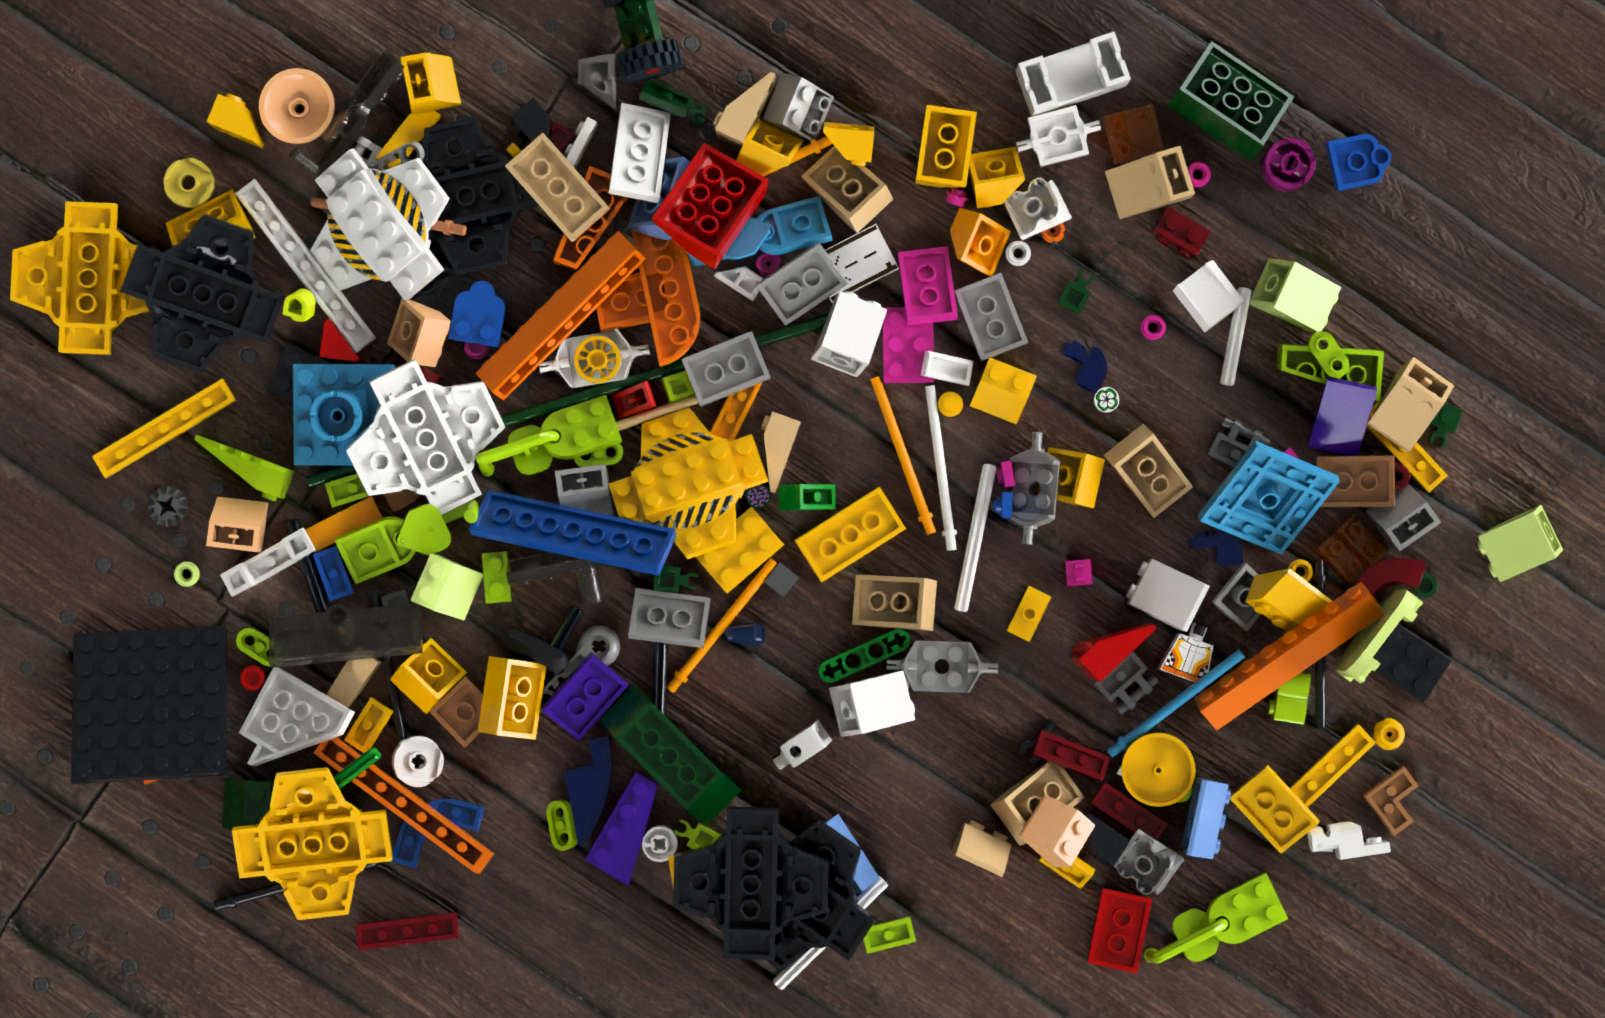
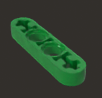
(865, 659)

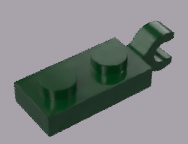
(673, 101)

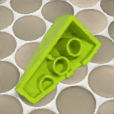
(259, 473)

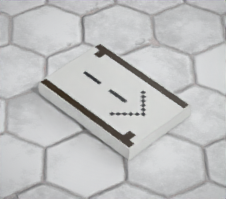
(862, 259)

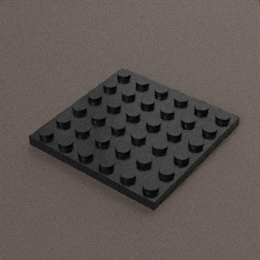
(149, 705)

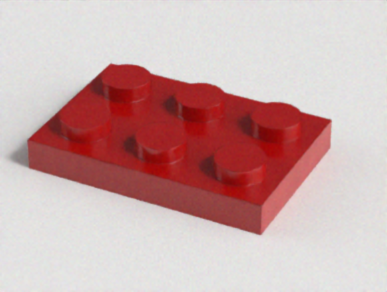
(1119, 930)

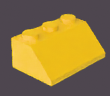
(945, 147)
(223, 207)
(1285, 598)
(512, 698)

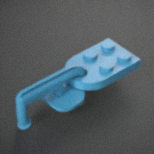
(780, 231)

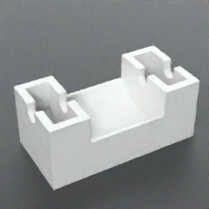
(1073, 75)

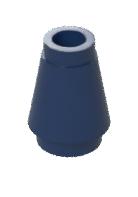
(747, 634)

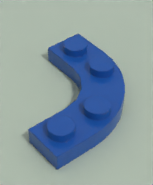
(410, 841)

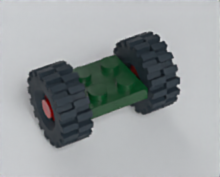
(642, 39)

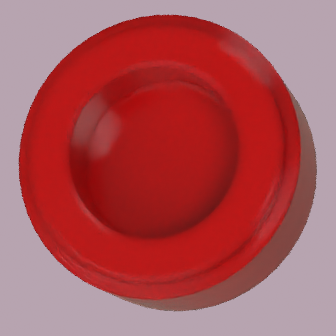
(253, 677)

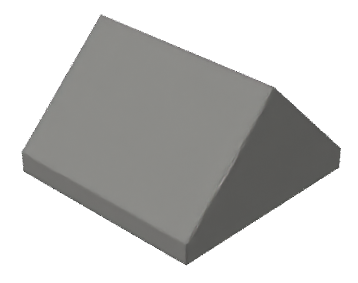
(1233, 596)

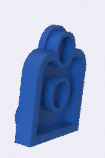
(1357, 161)
(478, 316)

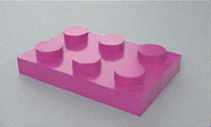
(927, 285)
(904, 348)

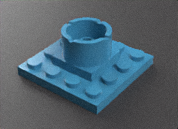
(319, 396)
(1268, 497)

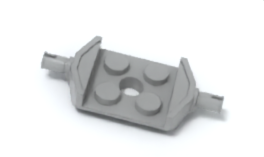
(1030, 468)

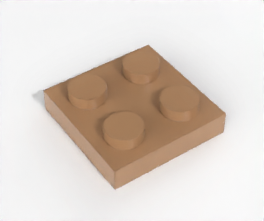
(460, 711)

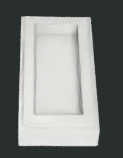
(947, 368)

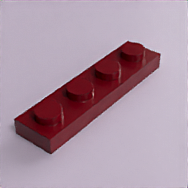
(407, 931)

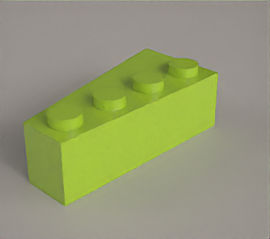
(1364, 365)

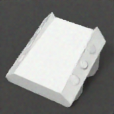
(1037, 208)
(1208, 296)

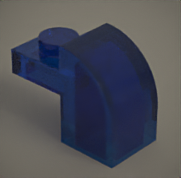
(1093, 365)
(1225, 546)

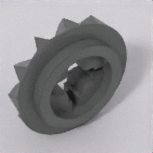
(178, 503)

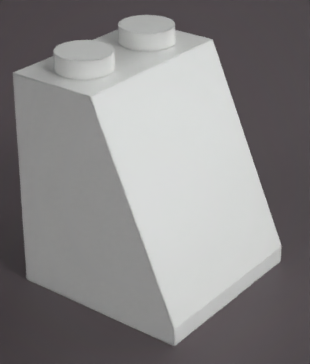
(849, 334)
(1167, 594)
(872, 703)

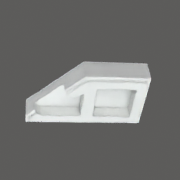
(741, 280)

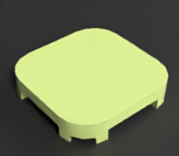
(1358, 658)

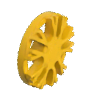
(597, 359)

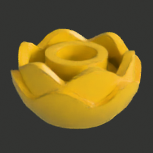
(1381, 730)

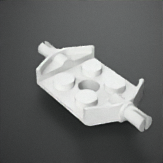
(565, 358)

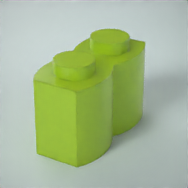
(1291, 700)

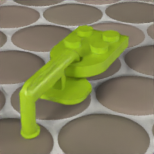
(582, 431)
(376, 549)
(1246, 910)

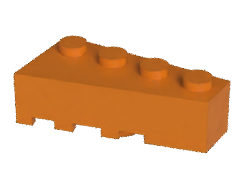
(573, 254)

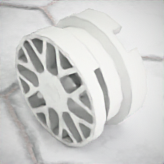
(660, 843)

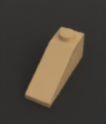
(778, 439)
(352, 680)

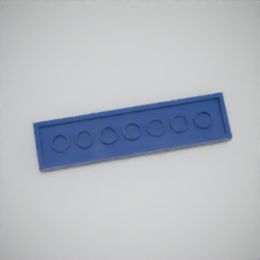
(573, 532)

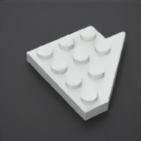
(291, 718)

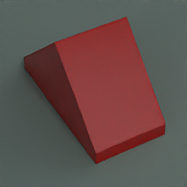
(335, 345)
(634, 400)

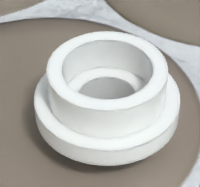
(1021, 246)

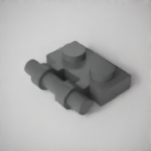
(1227, 449)
(1121, 677)

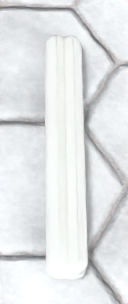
(1235, 339)

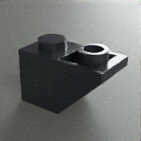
(531, 121)

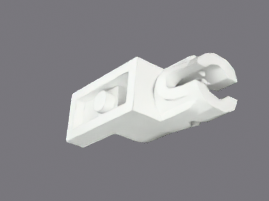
(1346, 840)

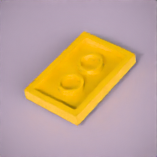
(738, 560)
(1274, 809)

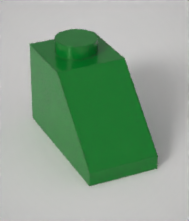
(806, 497)

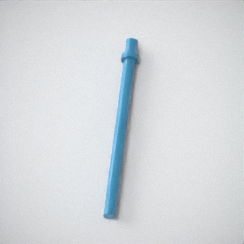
(1124, 742)

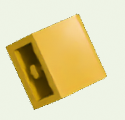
(430, 82)

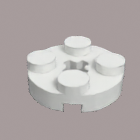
(425, 772)

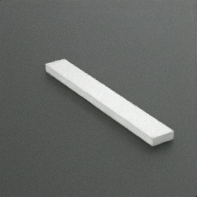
(305, 265)

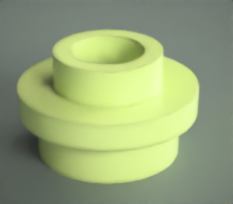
(179, 577)

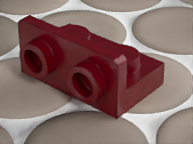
(1181, 233)

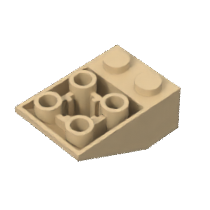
(1150, 182)
(1410, 404)

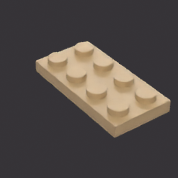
(557, 187)

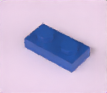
(333, 573)

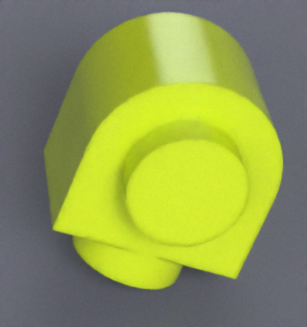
(300, 305)

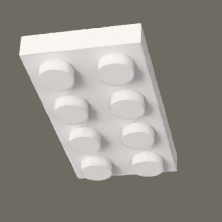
(639, 153)

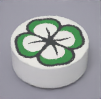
(1106, 399)

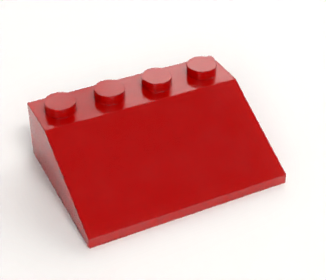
(710, 204)
(1103, 654)

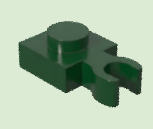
(1075, 295)
(1445, 421)
(671, 578)

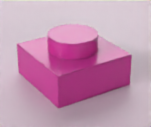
(1005, 474)

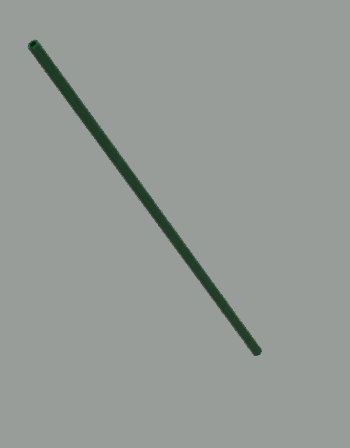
(600, 390)

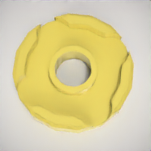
(203, 183)

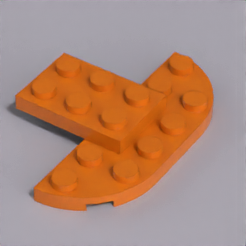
(657, 295)

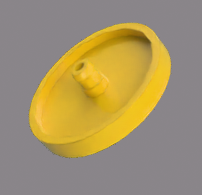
(1158, 769)

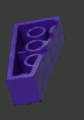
(623, 833)

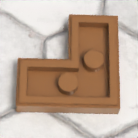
(1385, 799)

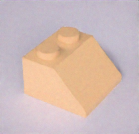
(418, 333)
(1056, 831)

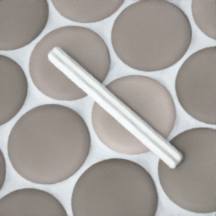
(975, 537)
(796, 967)

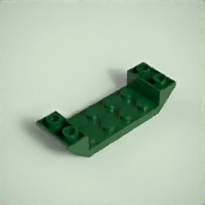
(669, 755)

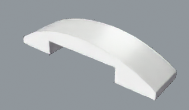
(268, 562)

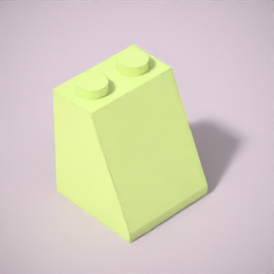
(1295, 294)
(1519, 544)
(447, 587)

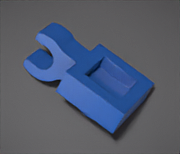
(1003, 505)

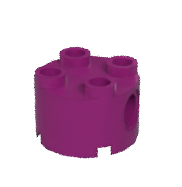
(1288, 165)

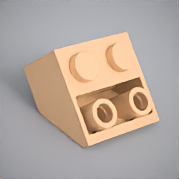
(237, 524)

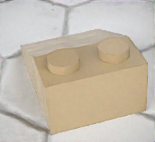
(743, 113)
(848, 189)
(1148, 470)
(894, 602)
(1021, 800)
(982, 847)

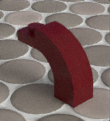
(1391, 572)

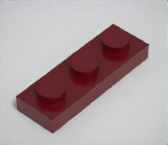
(1070, 755)
(1128, 811)

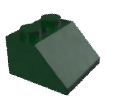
(245, 801)

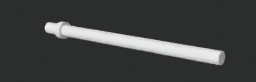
(949, 531)

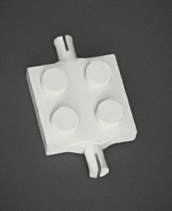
(1058, 136)

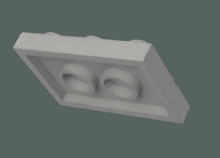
(801, 283)
(991, 317)
(726, 368)
(669, 618)

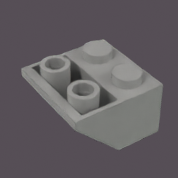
(798, 107)
(585, 489)
(1406, 520)

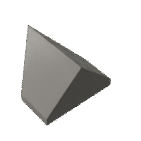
(600, 77)

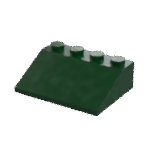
(1231, 101)

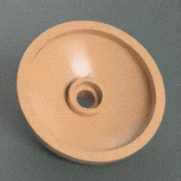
(283, 96)

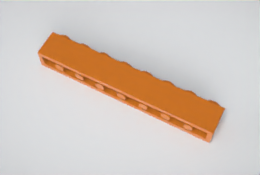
(560, 315)
(1288, 656)
(408, 806)

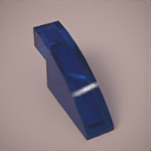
(589, 788)

